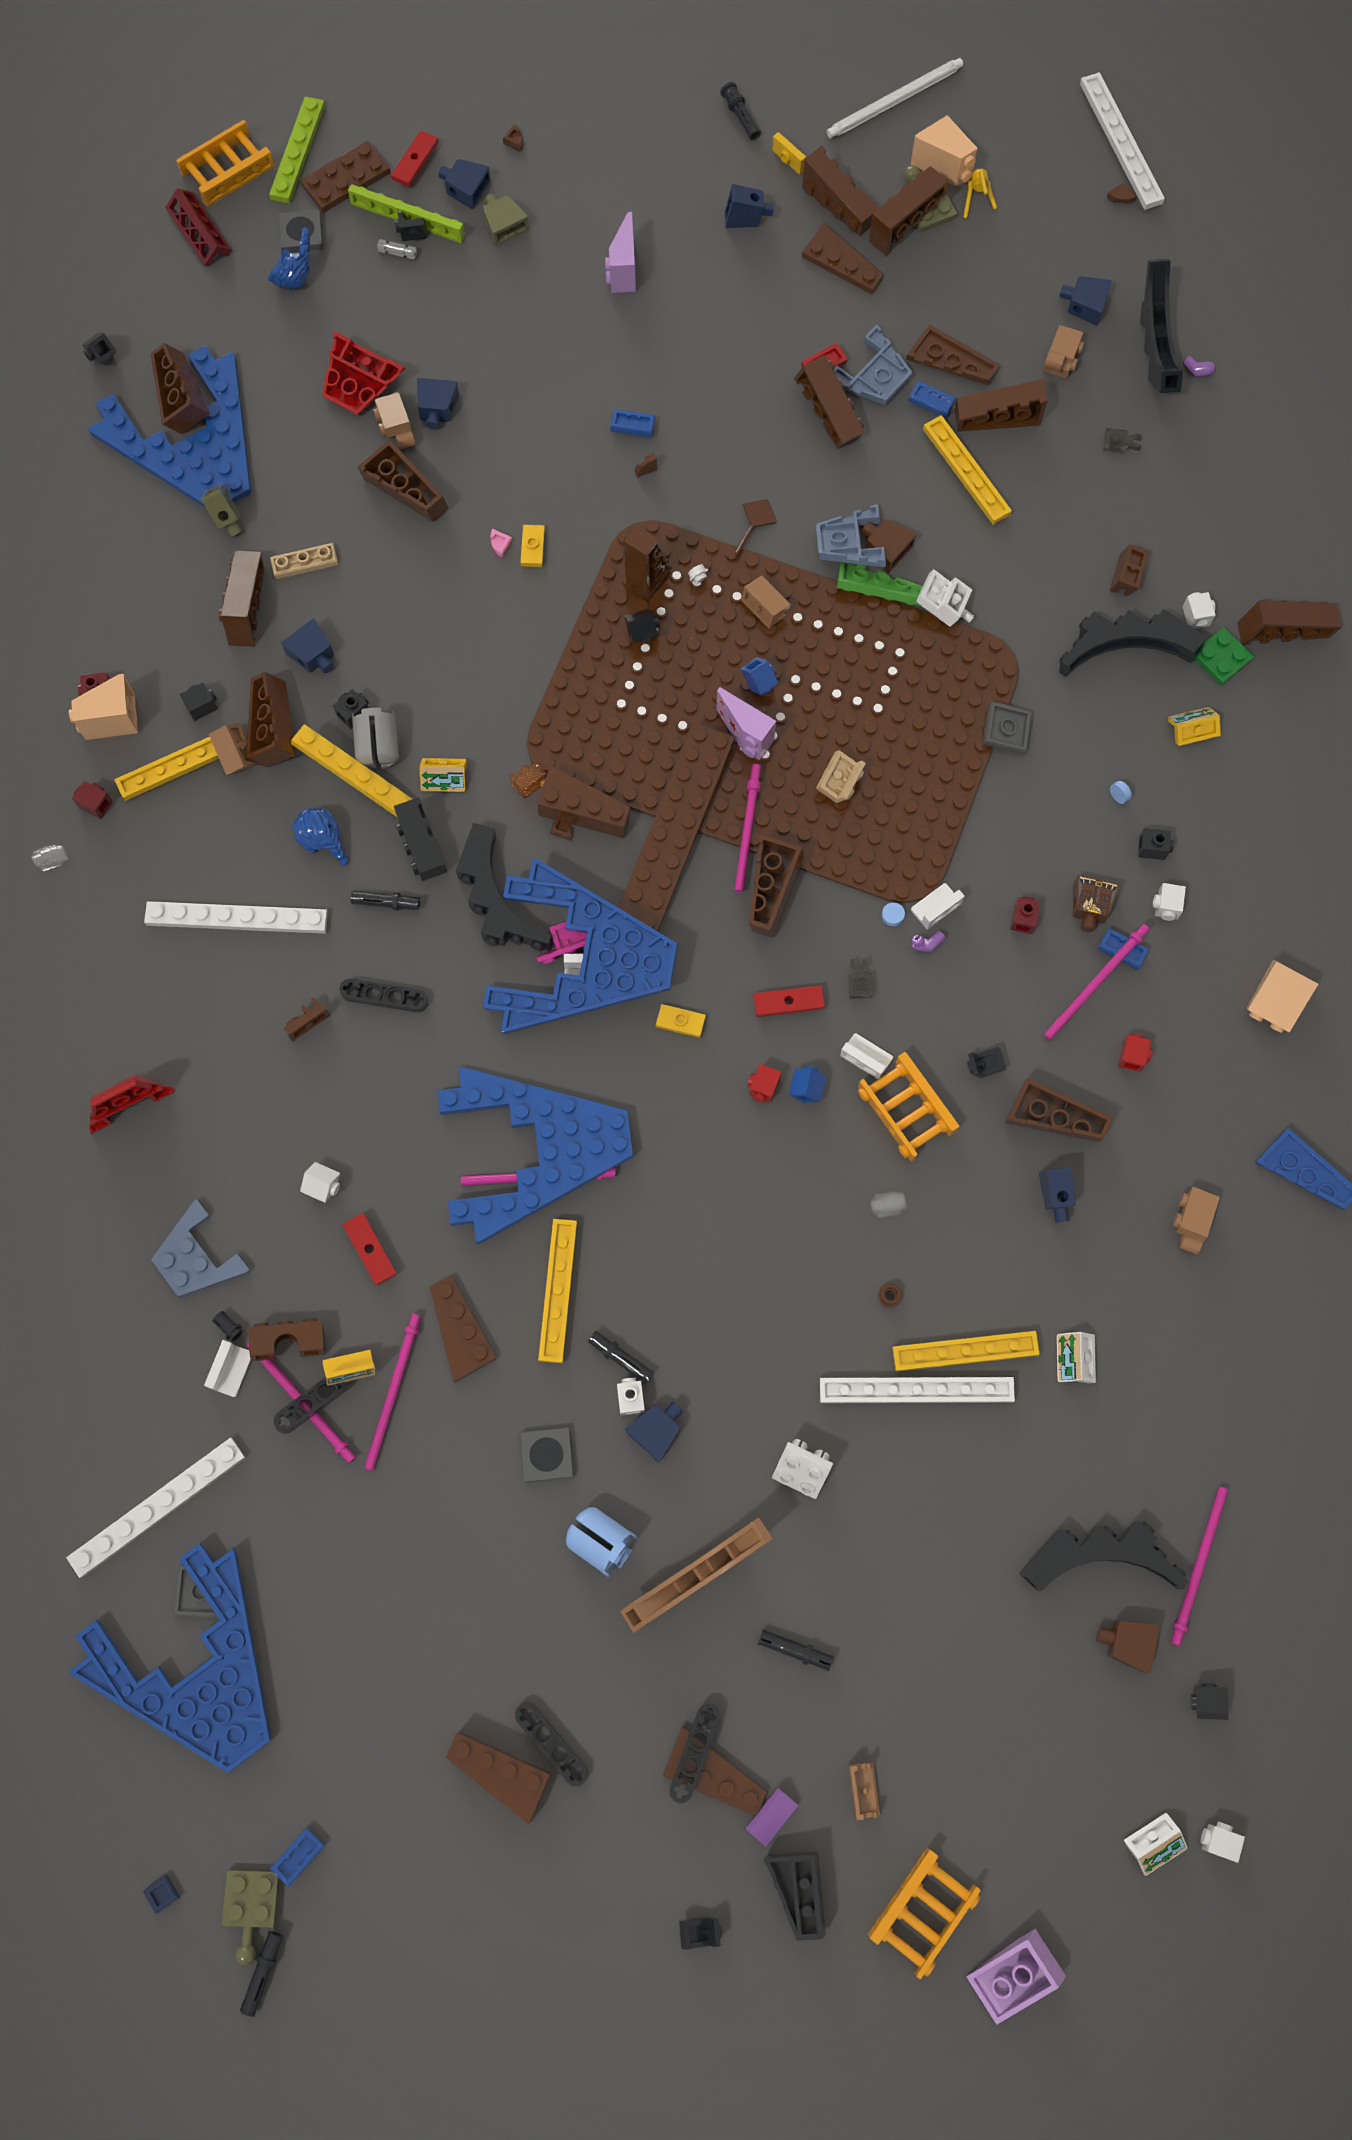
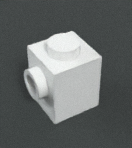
(1199, 610)
(1169, 901)
(320, 1182)
(630, 1397)
(1222, 1841)

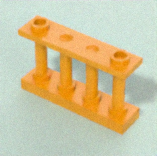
(236, 176)
(917, 1086)
(898, 1909)

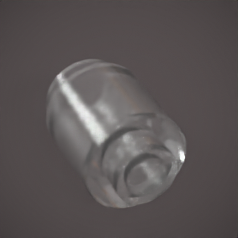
(49, 856)
(888, 1204)

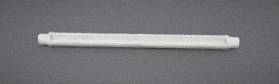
(894, 98)

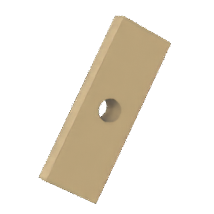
(294, 563)

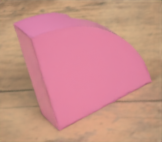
(500, 542)

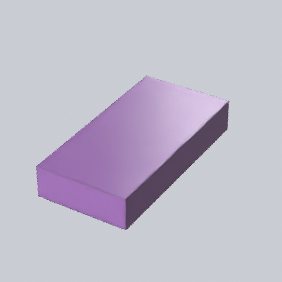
(771, 1817)

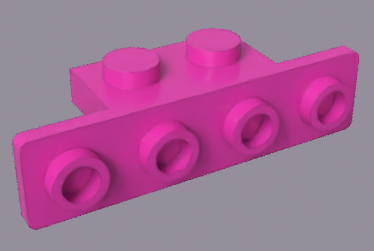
(565, 942)

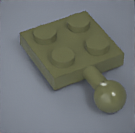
(940, 213)
(250, 1903)

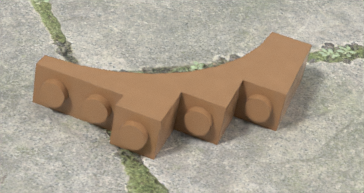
(696, 1575)

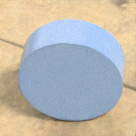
(1120, 792)
(893, 914)

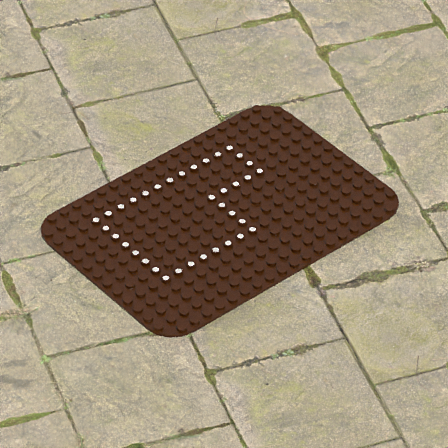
(850, 679)

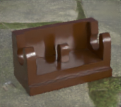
(1129, 569)

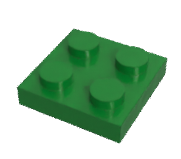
(1223, 656)

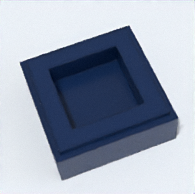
(161, 1894)

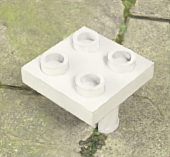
(802, 1469)

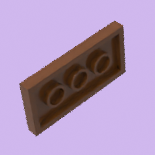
(331, 182)

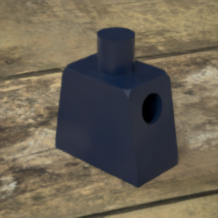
(466, 181)
(746, 207)
(1087, 298)
(436, 400)
(309, 648)
(1058, 1182)
(656, 1430)

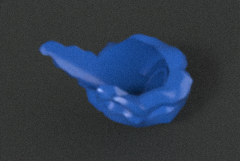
(292, 267)
(319, 830)

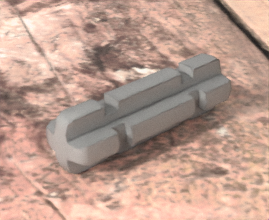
(397, 249)

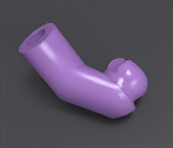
(1199, 369)
(927, 945)

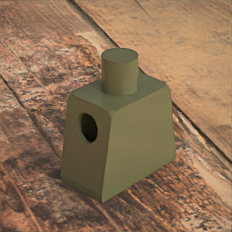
(504, 219)
(218, 500)

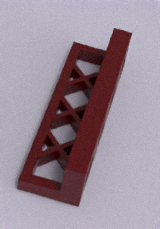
(199, 221)

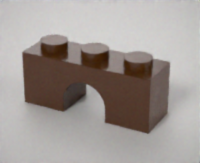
(266, 1338)

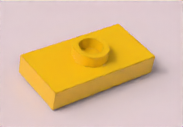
(788, 153)
(532, 545)
(680, 1021)

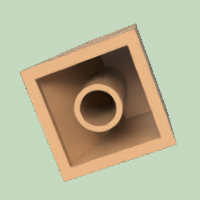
(946, 151)
(106, 710)
(1281, 997)

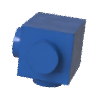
(759, 675)
(807, 1085)

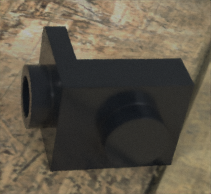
(410, 229)
(986, 1062)
(700, 1933)

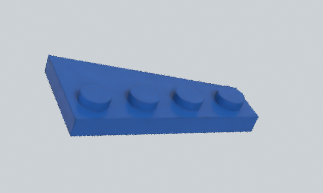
(1304, 1167)

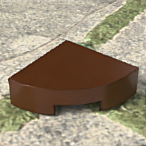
(514, 138)
(1122, 194)
(647, 466)
(561, 829)

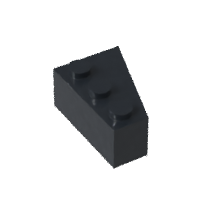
(420, 839)
(800, 1890)

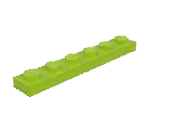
(297, 150)
(389, 207)

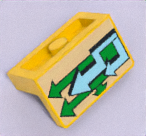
(1195, 725)
(443, 774)
(348, 1367)

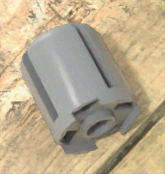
(386, 738)

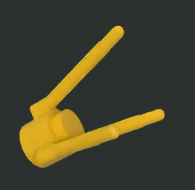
(980, 184)

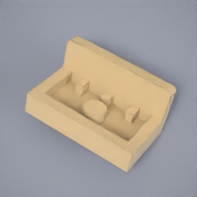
(840, 777)

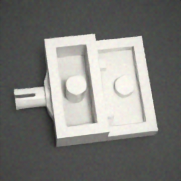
(945, 598)

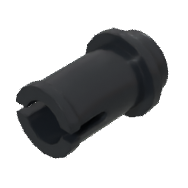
(227, 1326)

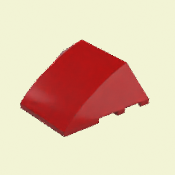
(356, 375)
(122, 1096)

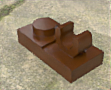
(298, 1026)

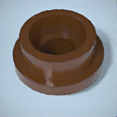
(890, 1288)

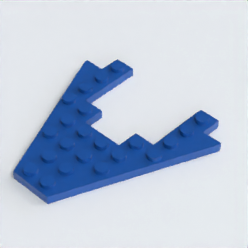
(201, 459)
(619, 959)
(574, 1146)
(217, 1706)

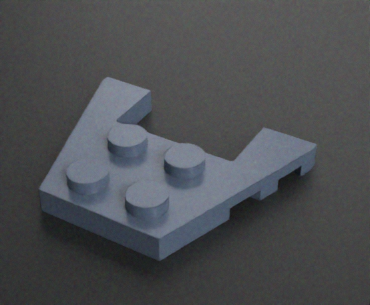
(882, 375)
(840, 539)
(186, 1263)

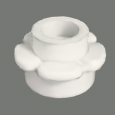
(698, 574)

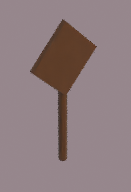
(758, 514)

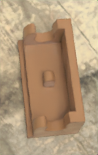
(765, 601)
(231, 748)
(864, 1790)

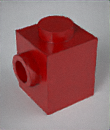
(1135, 1052)
(763, 1083)

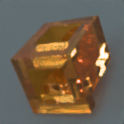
(528, 779)

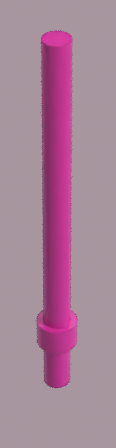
(753, 788)

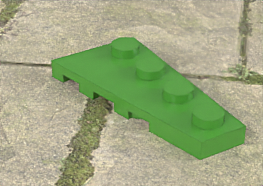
(877, 584)

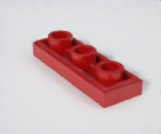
(414, 158)
(802, 1000)
(362, 1238)

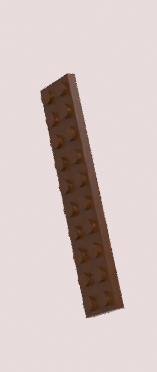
(676, 825)

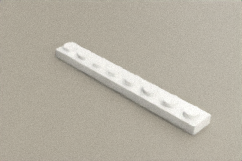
(1122, 141)
(236, 917)
(917, 1390)
(155, 1508)

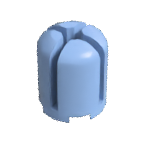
(592, 1551)

